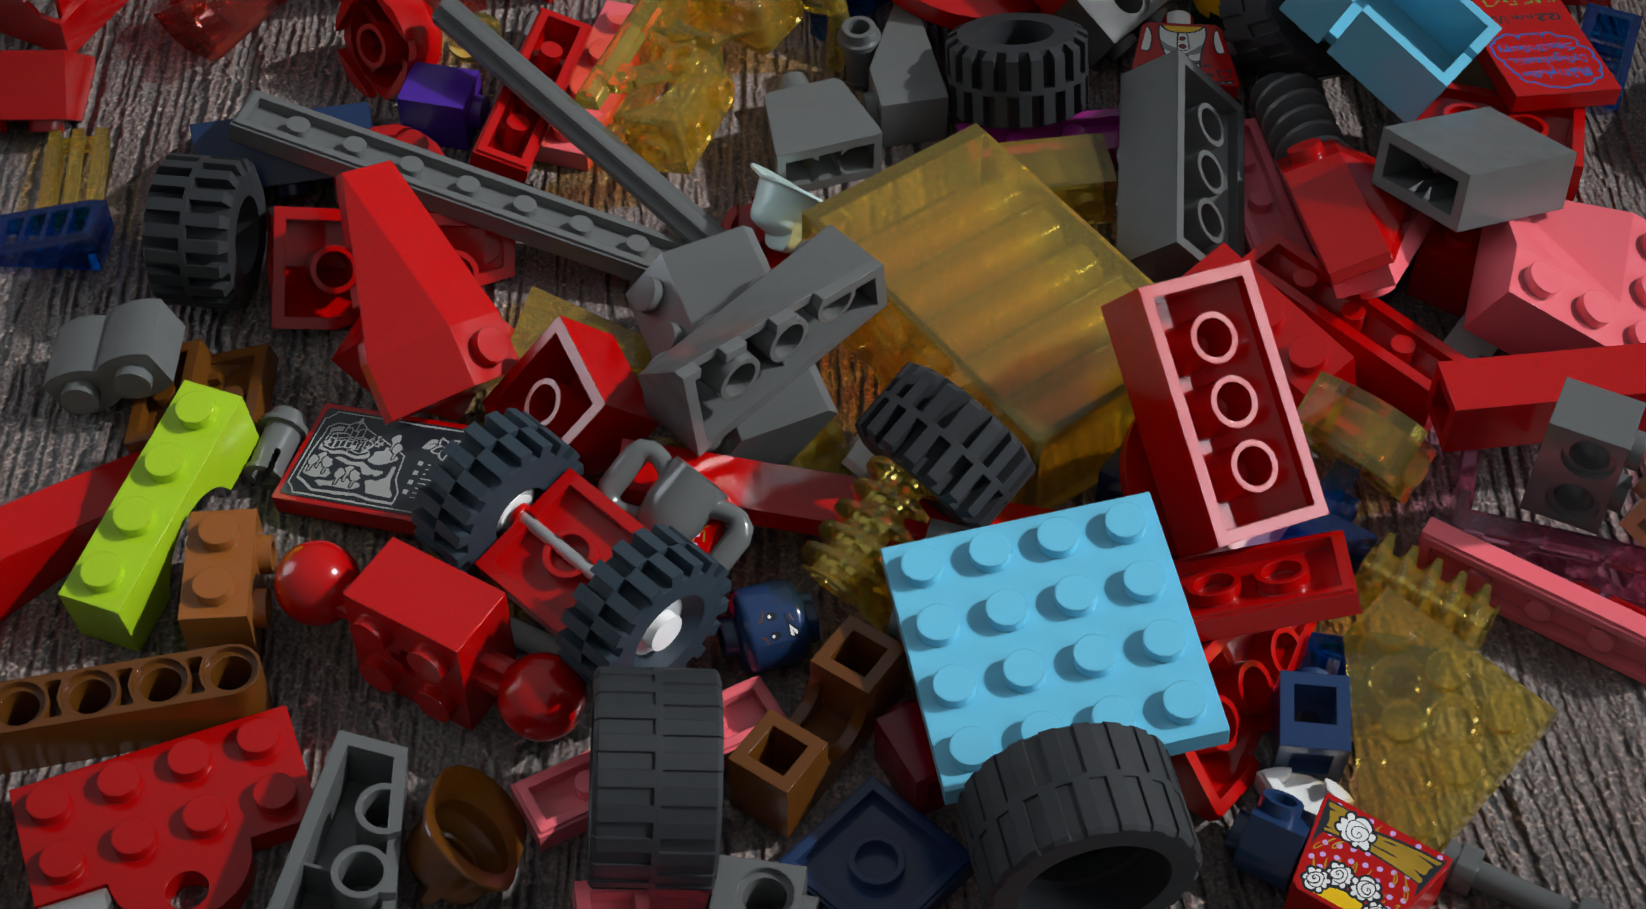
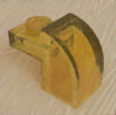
(1366, 434)

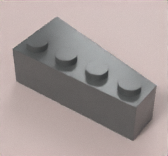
(350, 832)

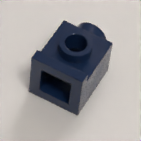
(1311, 722)

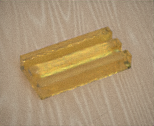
(75, 147)

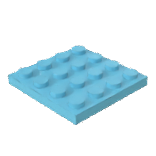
(1050, 630)

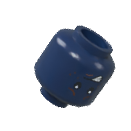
(768, 626)

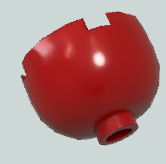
(385, 42)

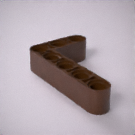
(126, 705)

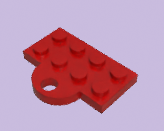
(167, 817)

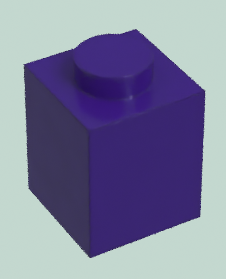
(443, 104)

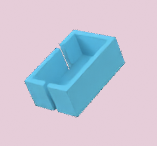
(1398, 47)

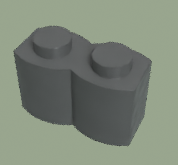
(114, 356)

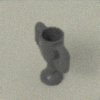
(678, 498)

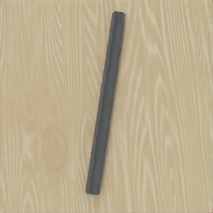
(574, 122)

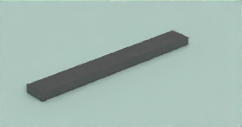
(452, 187)

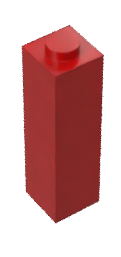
(1514, 396)

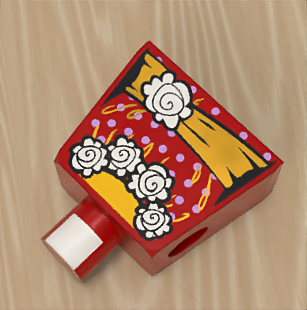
(1364, 864)

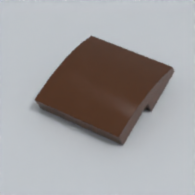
(241, 371)

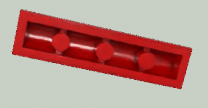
(513, 128)

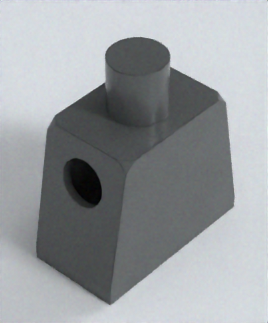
(819, 133)

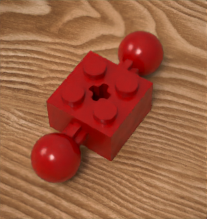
(431, 636)

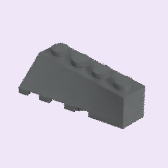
(763, 339)

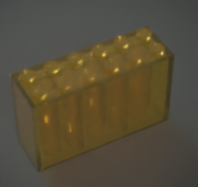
(997, 296)

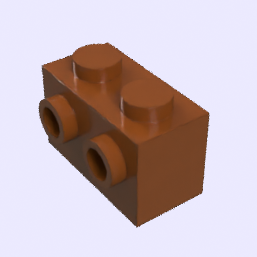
(226, 580)

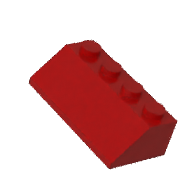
(1214, 408)

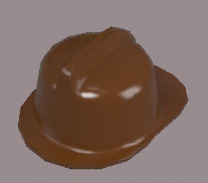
(465, 838)

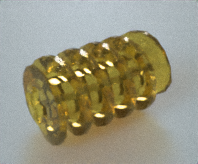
(865, 529)
(1446, 603)

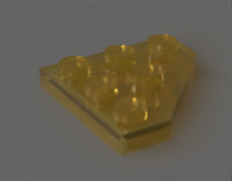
(1431, 721)

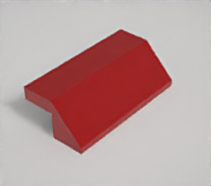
(1390, 351)

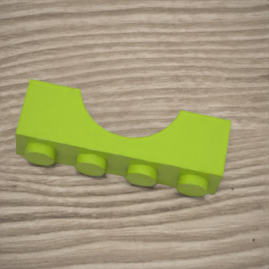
(126, 566)

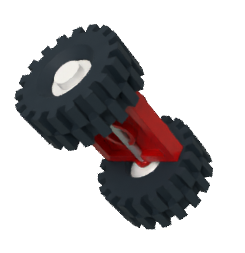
(602, 583)

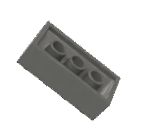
(1178, 167)
(700, 281)

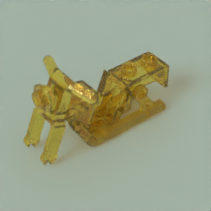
(681, 45)

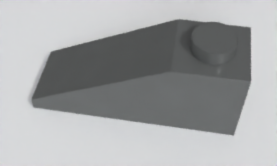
(906, 84)

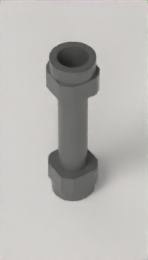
(1471, 871)

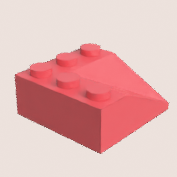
(1560, 281)

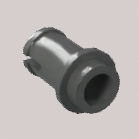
(859, 42)
(281, 435)

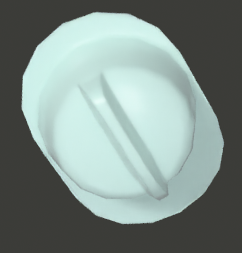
(779, 209)

